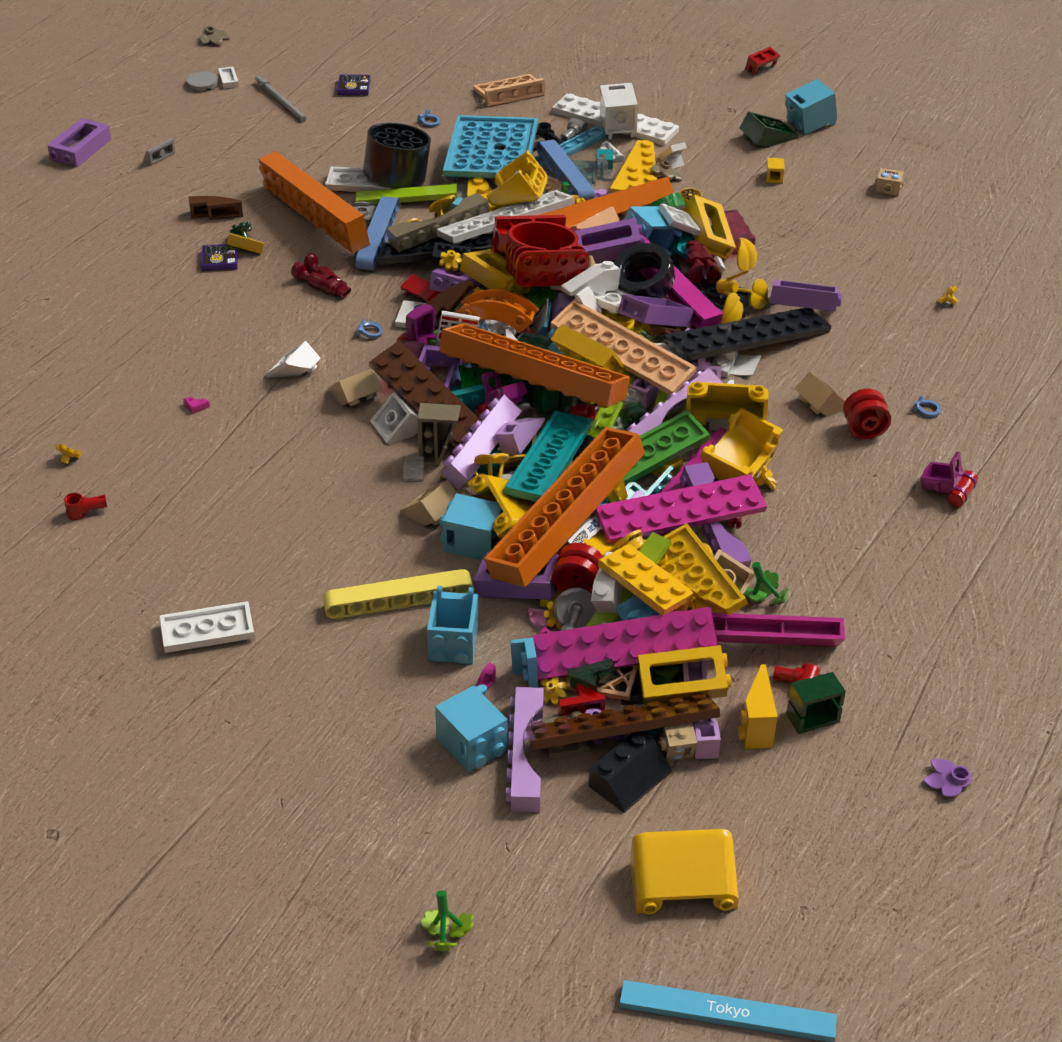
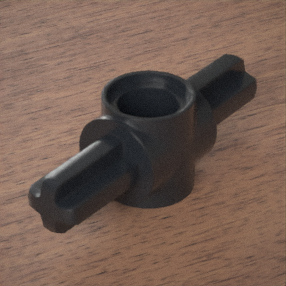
(544, 130)

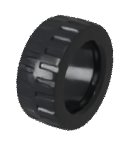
(641, 257)

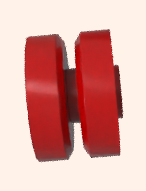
(867, 413)
(576, 567)

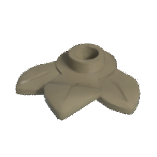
(212, 35)
(665, 169)

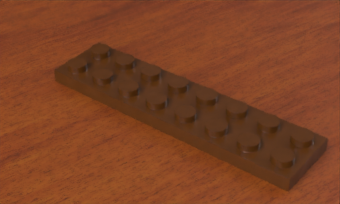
(419, 385)
(621, 722)

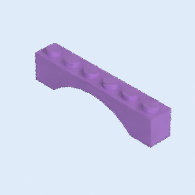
(715, 533)

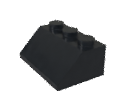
(629, 771)

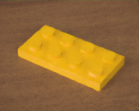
(645, 579)

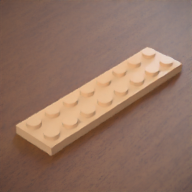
(637, 353)

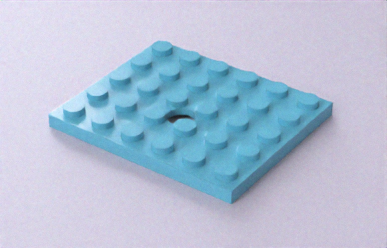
(477, 138)

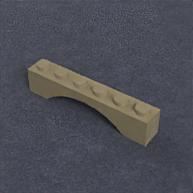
(413, 233)

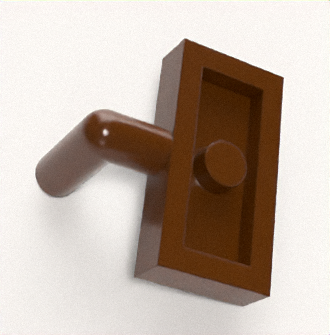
(656, 329)

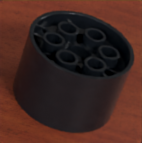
(396, 155)

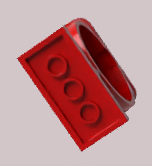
(539, 249)

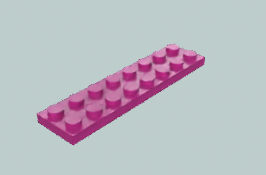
(674, 508)
(622, 641)

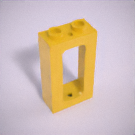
(700, 209)
(490, 271)
(577, 345)
(713, 687)

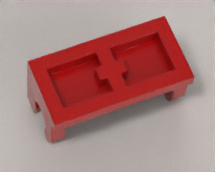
(761, 58)
(419, 288)

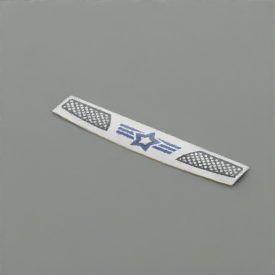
(586, 531)

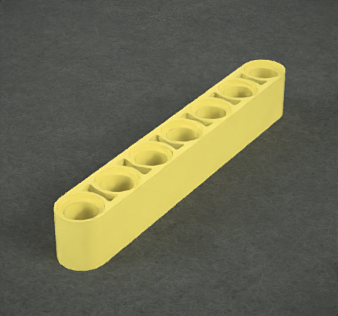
(393, 593)

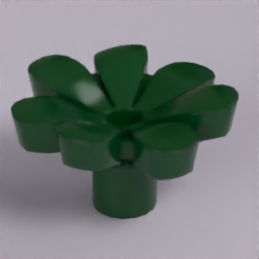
(242, 229)

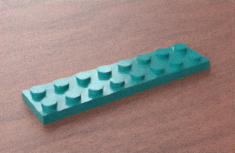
(548, 455)

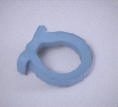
(421, 118)
(360, 330)
(921, 401)

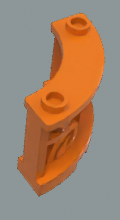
(500, 306)

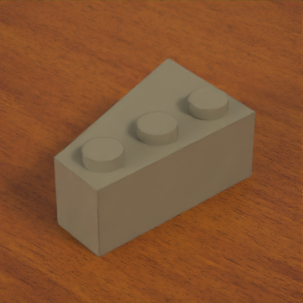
(435, 430)

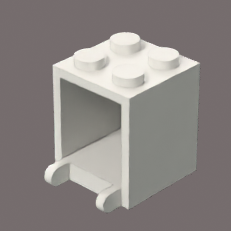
(618, 109)

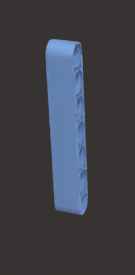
(564, 169)
(383, 218)

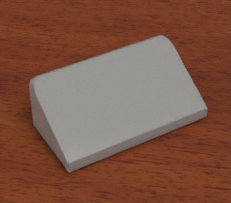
(159, 152)

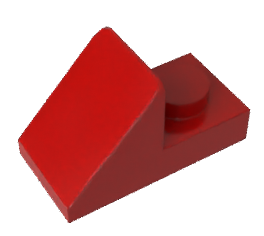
(583, 700)

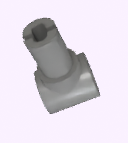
(574, 128)

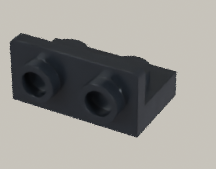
(443, 247)

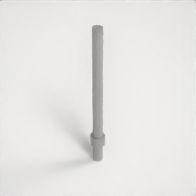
(265, 85)

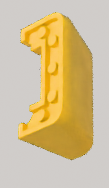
(518, 182)
(724, 399)
(744, 447)
(493, 489)
(683, 867)

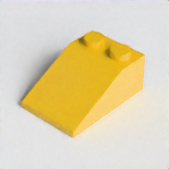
(759, 714)

